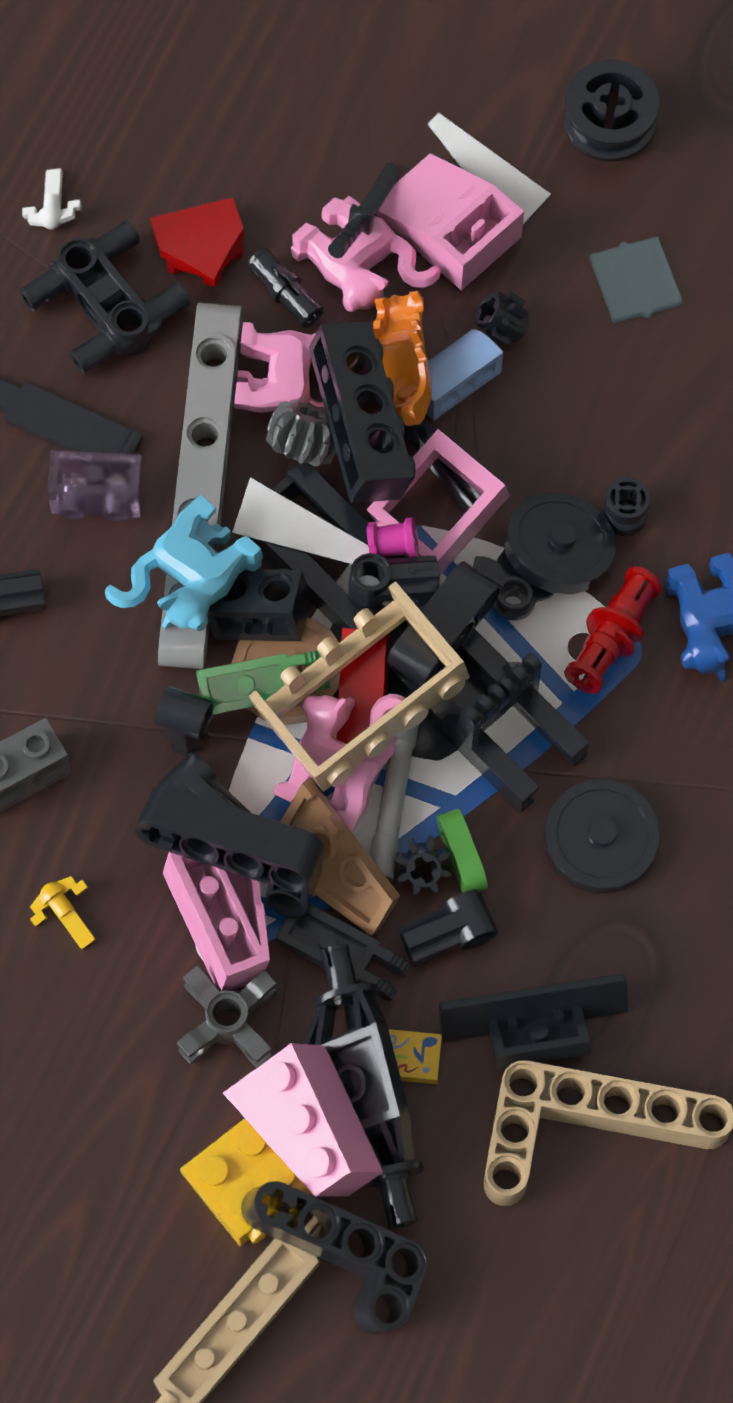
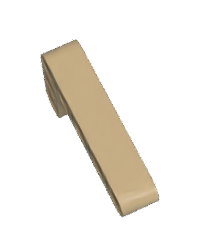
(591, 1113)

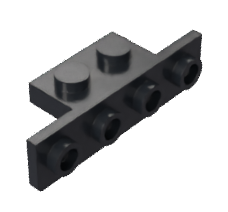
(536, 1021)

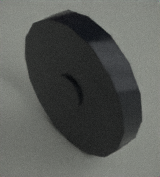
(560, 543)
(601, 836)

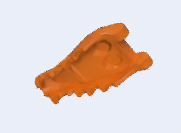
(404, 354)

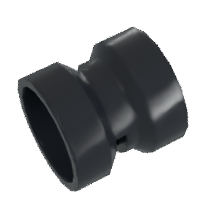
(626, 516)

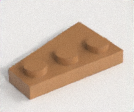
(349, 875)

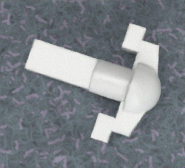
(52, 215)

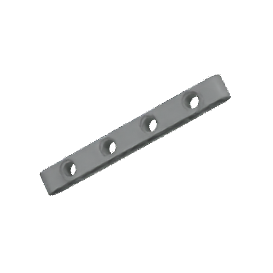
(204, 468)

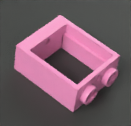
(492, 497)

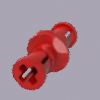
(613, 630)

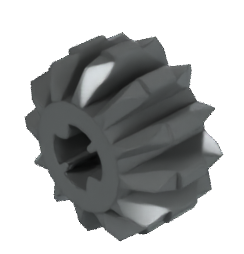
(301, 433)

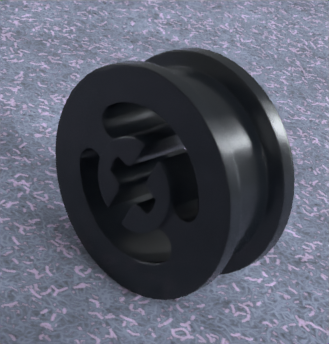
(633, 117)

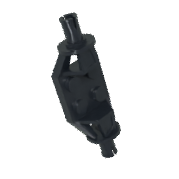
(370, 1077)

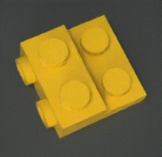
(233, 1168)

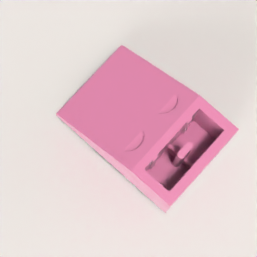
(452, 218)

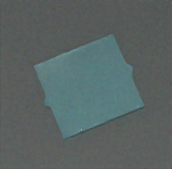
(635, 279)

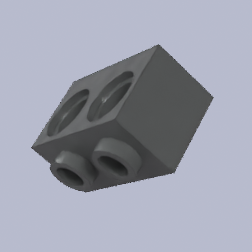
(30, 763)

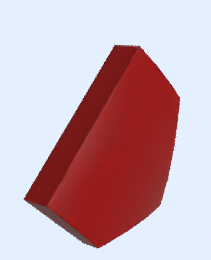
(200, 239)

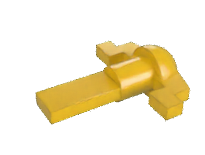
(54, 896)

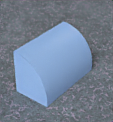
(462, 370)

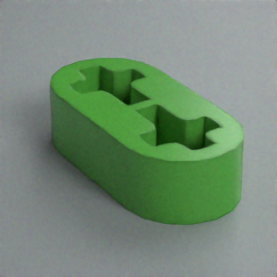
(462, 851)

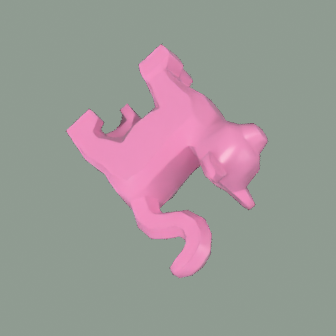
(352, 270)
(287, 373)
(324, 719)

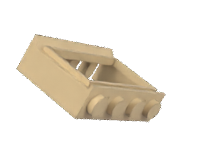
(335, 658)

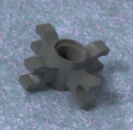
(200, 1039)

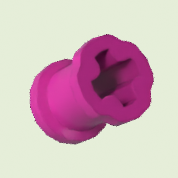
(393, 539)

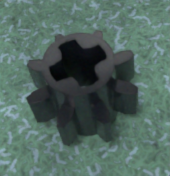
(502, 317)
(417, 875)

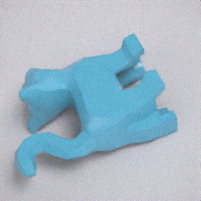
(188, 557)

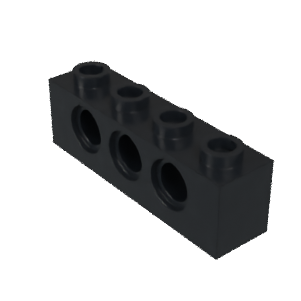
(354, 380)

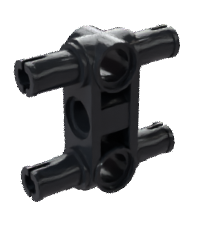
(105, 297)

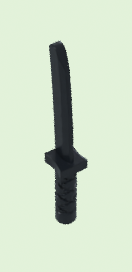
(362, 217)

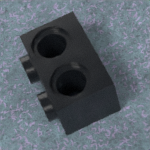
(262, 607)

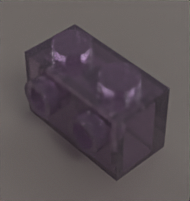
(95, 484)

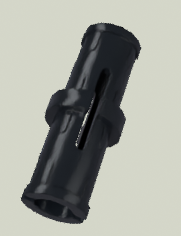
(285, 287)

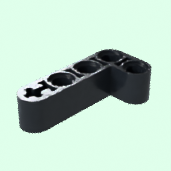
(236, 842)
(333, 1247)

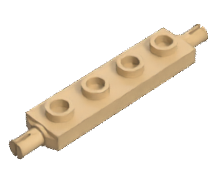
(236, 1322)

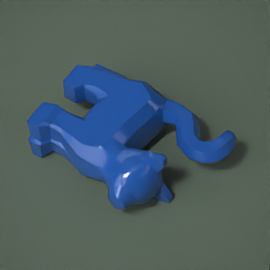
(704, 614)

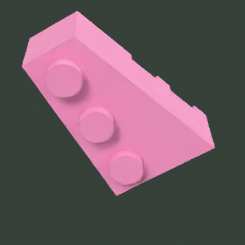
(223, 919)
(308, 1120)

